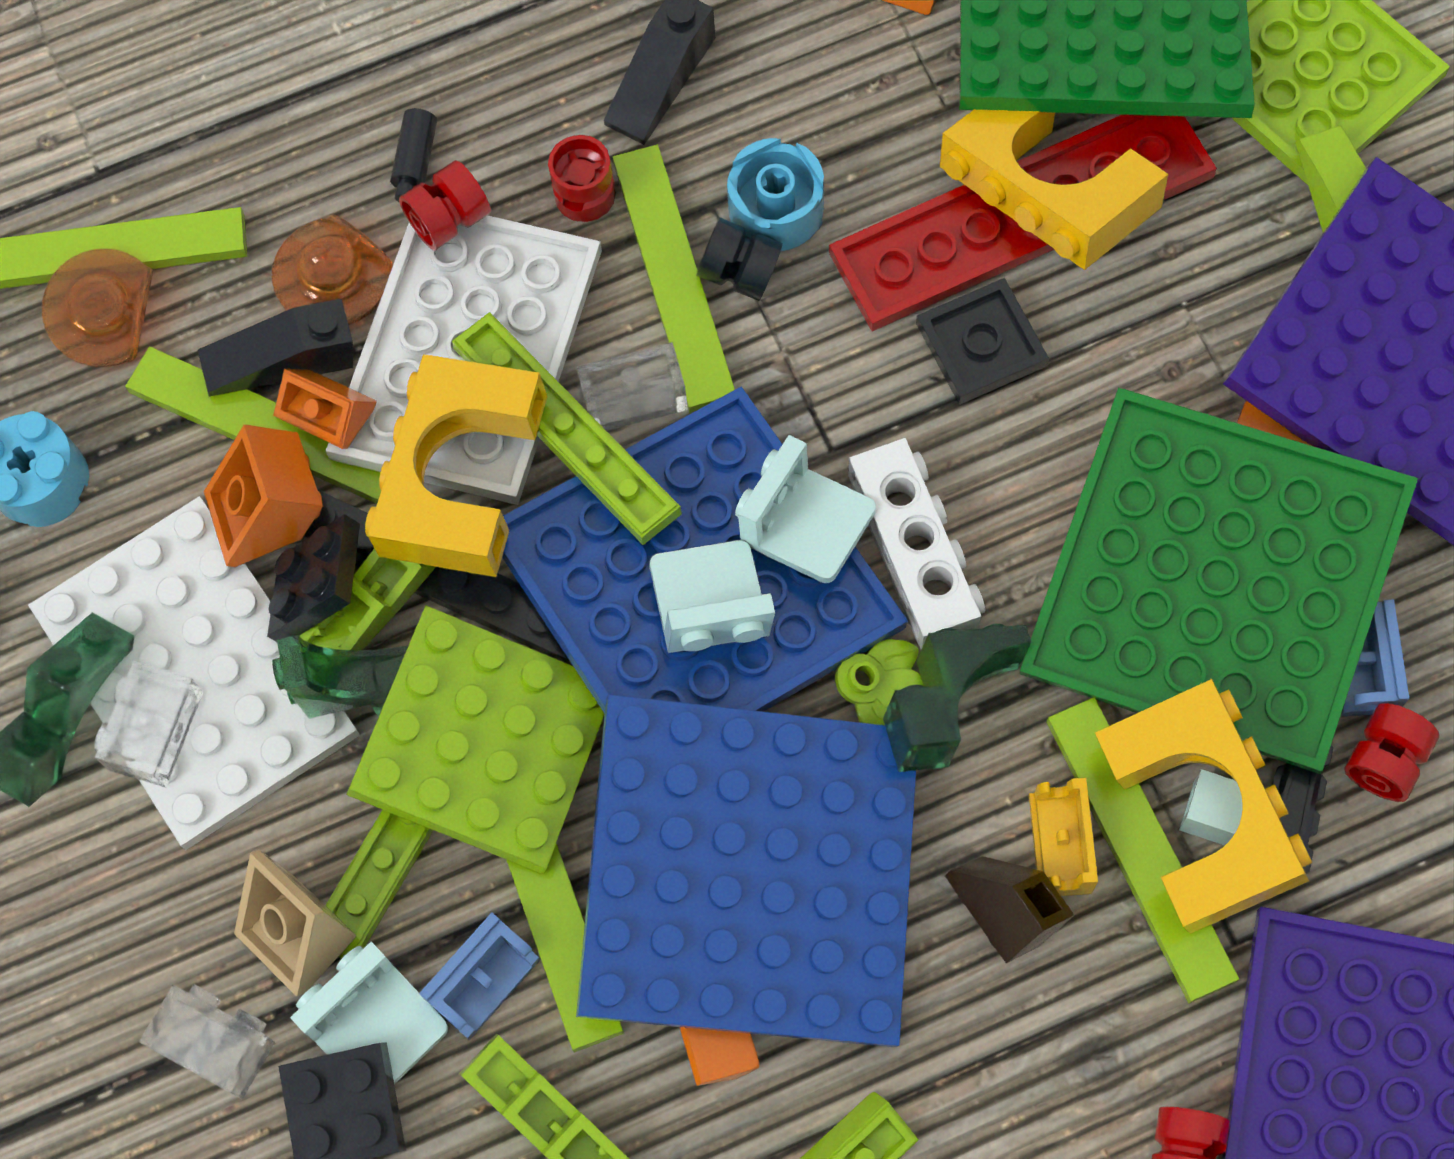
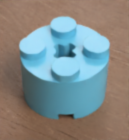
(777, 192)
(39, 470)

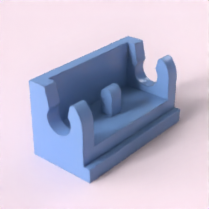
(1381, 668)
(480, 976)

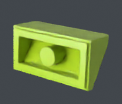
(866, 1132)

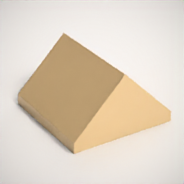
(288, 925)

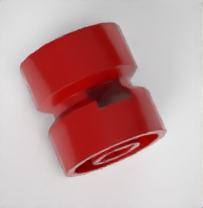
(581, 178)
(443, 206)
(1394, 747)
(1190, 1134)

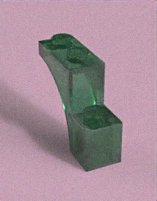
(334, 679)
(55, 700)
(925, 718)

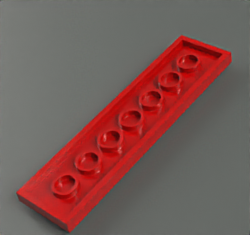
(965, 241)

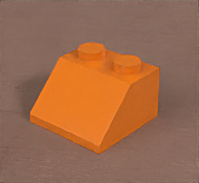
(262, 494)

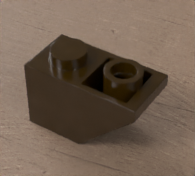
(1010, 903)

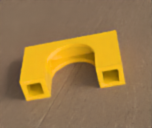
(1074, 219)
(445, 402)
(1260, 855)

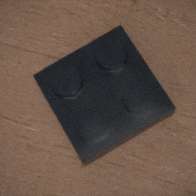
(982, 341)
(314, 579)
(343, 1105)

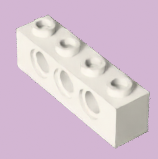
(897, 469)

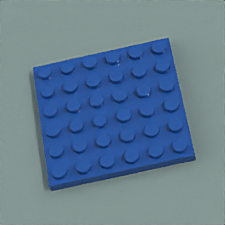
(599, 593)
(747, 874)

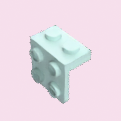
(802, 514)
(710, 596)
(369, 1006)

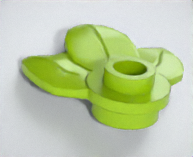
(888, 670)

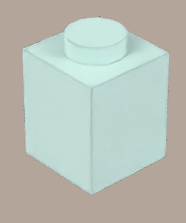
(1213, 808)

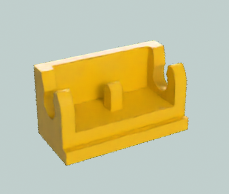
(1064, 836)

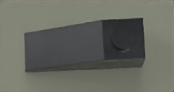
(661, 66)
(300, 338)

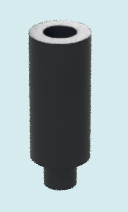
(413, 150)

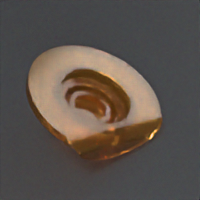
(329, 263)
(97, 307)

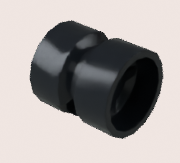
(739, 259)

